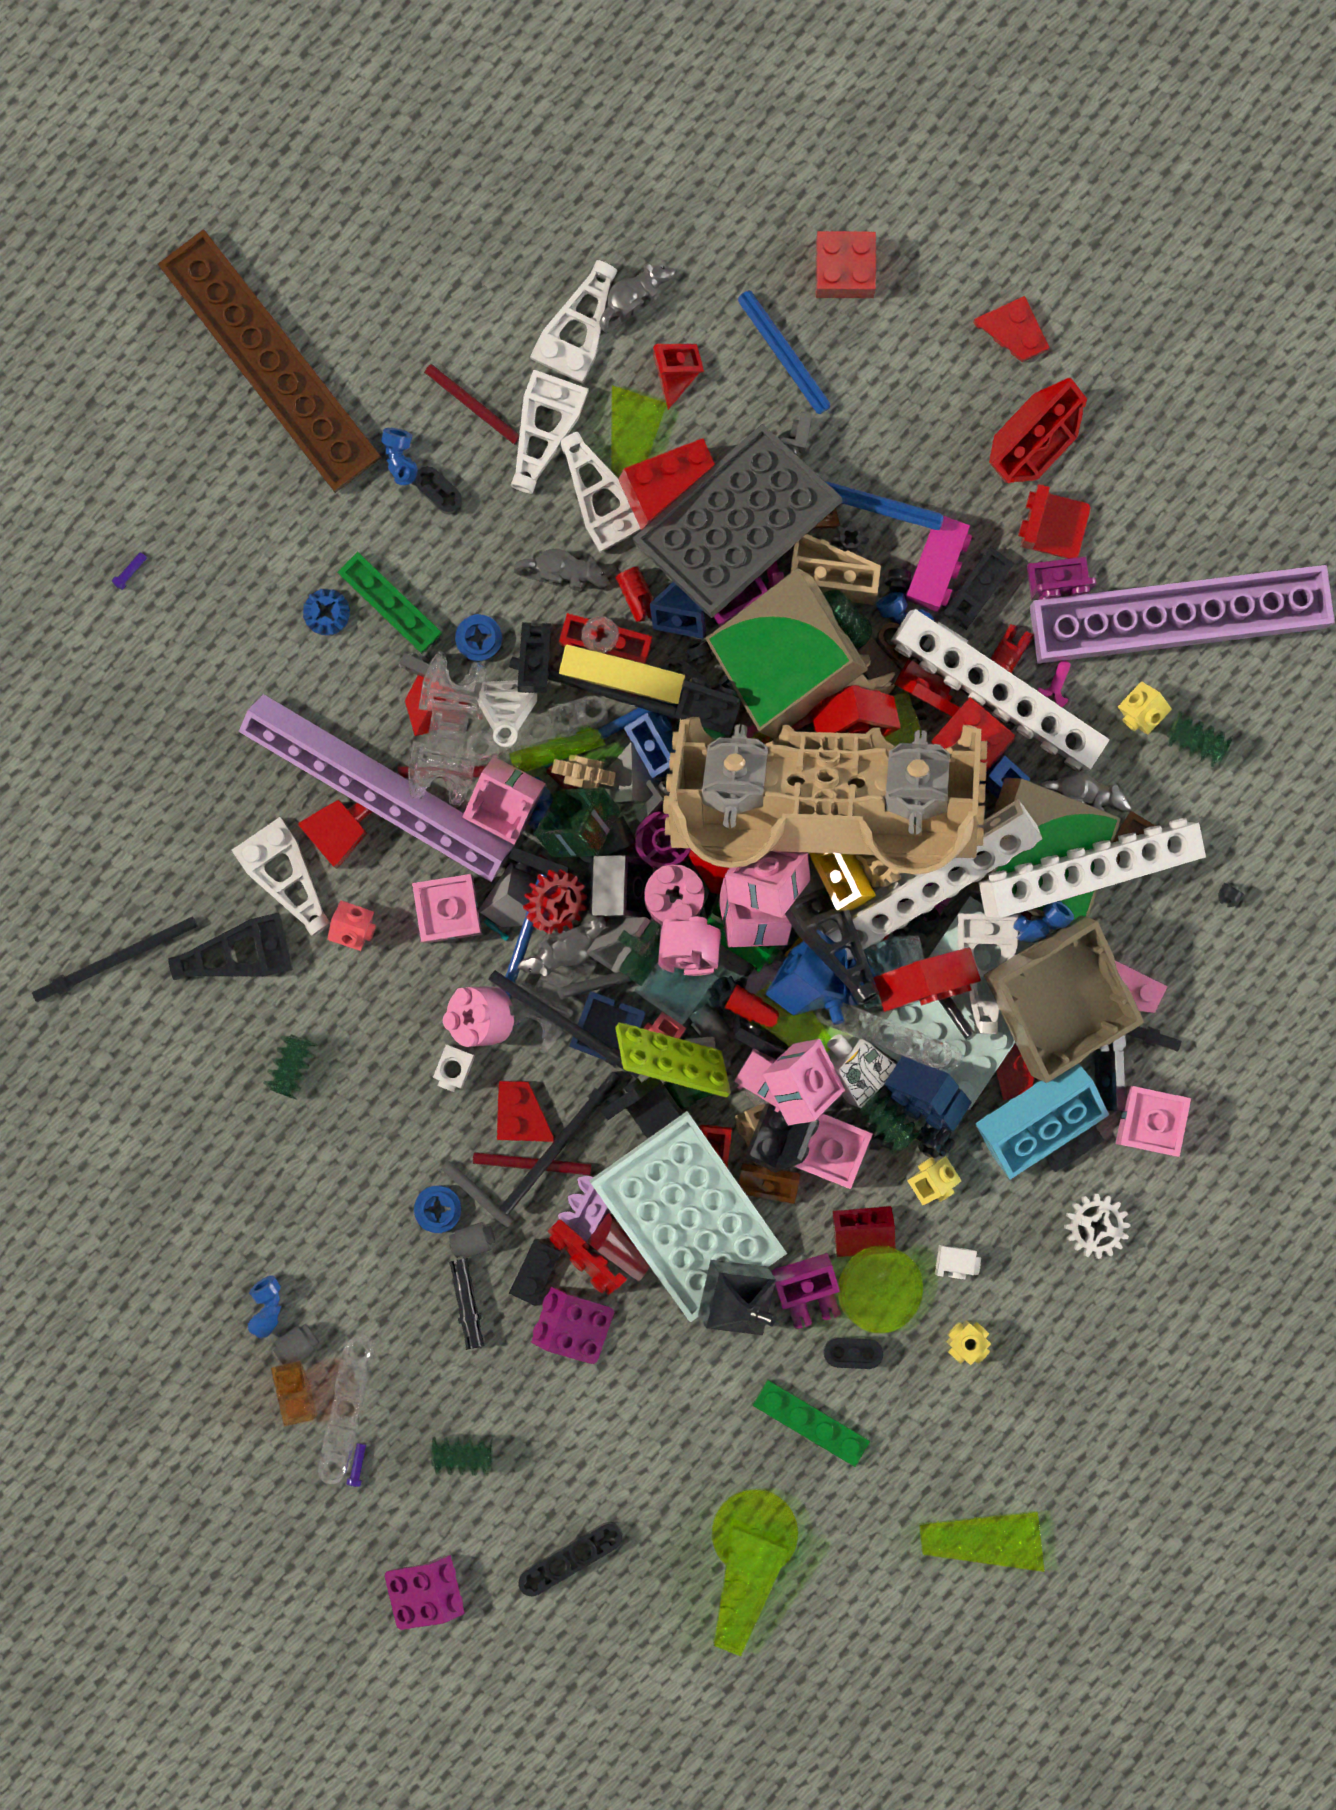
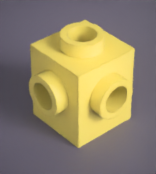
(1144, 708)
(934, 1180)
(958, 1337)

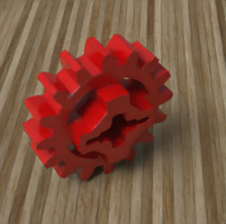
(557, 902)

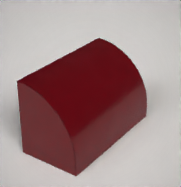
(863, 1229)
(616, 1246)

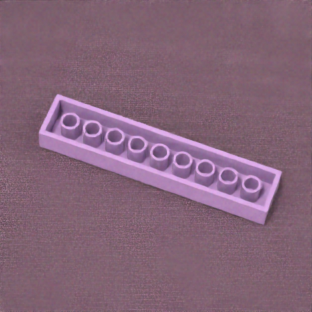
(1182, 614)

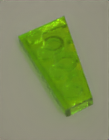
(993, 1539)
(747, 1582)

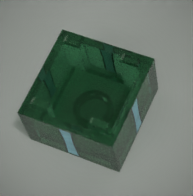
(577, 822)

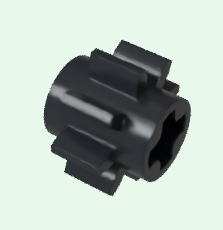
(849, 532)
(722, 991)
(934, 1141)

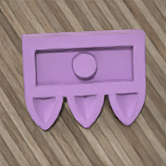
(589, 1210)

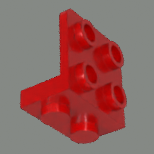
(1054, 524)

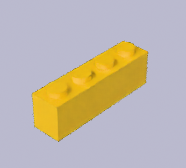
(843, 879)

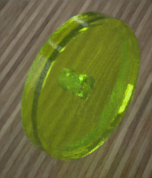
(880, 1289)
(756, 1512)

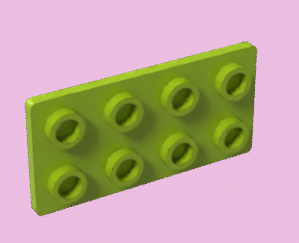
(672, 1059)

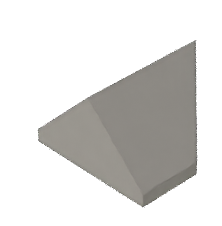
(630, 778)
(507, 898)
(608, 949)

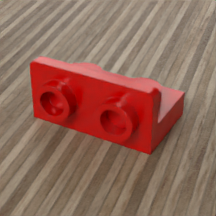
(926, 687)

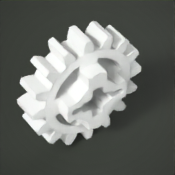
(1101, 1212)

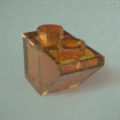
(293, 1393)

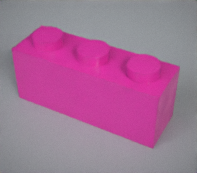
(939, 564)

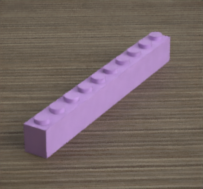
(374, 787)

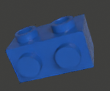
(653, 741)

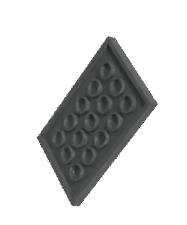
(737, 520)

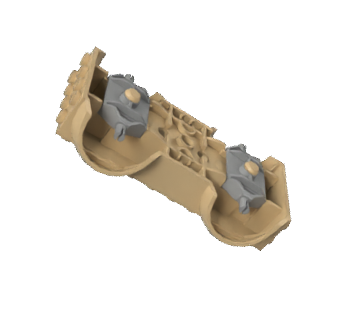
(826, 795)

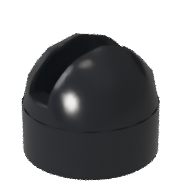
(1231, 893)

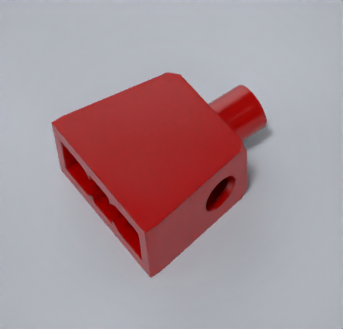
(336, 830)

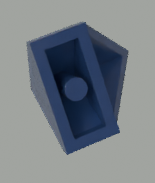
(677, 613)

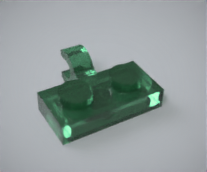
(643, 955)

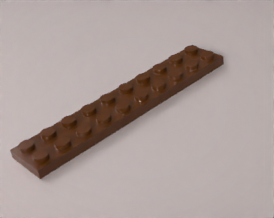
(269, 361)

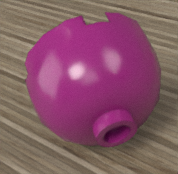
(655, 846)

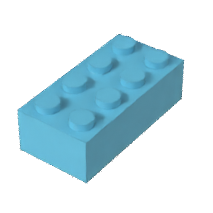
(1042, 1120)

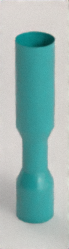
(491, 925)

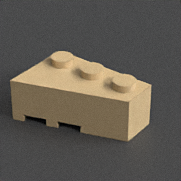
(837, 569)

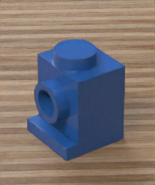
(997, 773)

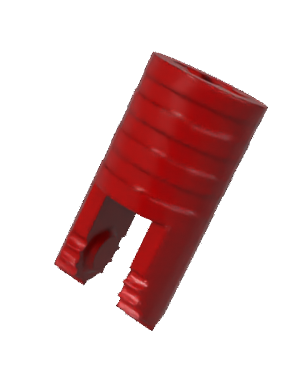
(636, 592)
(1006, 653)
(752, 1007)

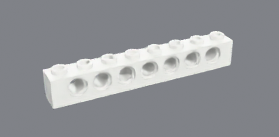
(1088, 740)
(1011, 820)
(1184, 848)

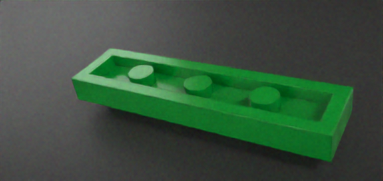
(389, 603)
(811, 1423)

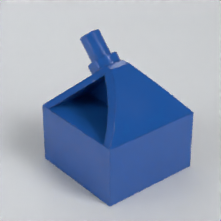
(808, 983)

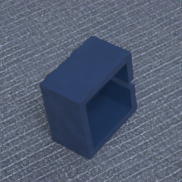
(600, 1020)
(928, 1094)

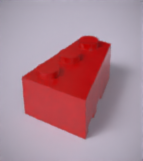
(664, 478)
(630, 645)
(928, 980)

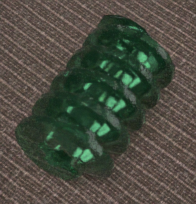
(849, 618)
(1197, 739)
(290, 1065)
(888, 1123)
(462, 1456)

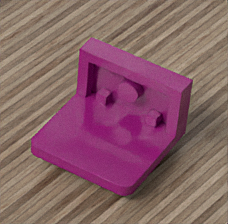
(1059, 578)
(572, 1326)
(424, 1594)

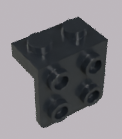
(715, 708)
(647, 1104)

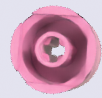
(667, 880)
(689, 946)
(479, 1016)

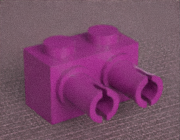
(807, 1282)

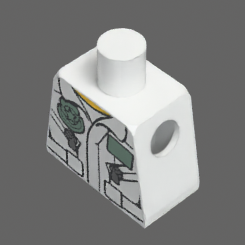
(859, 1067)

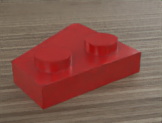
(1015, 329)
(520, 1114)

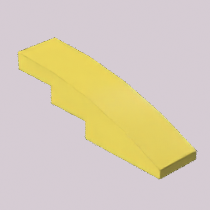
(621, 674)

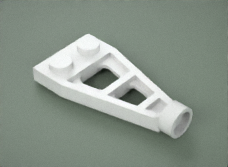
(563, 356)
(556, 395)
(614, 526)
(506, 709)
(264, 847)
(976, 930)

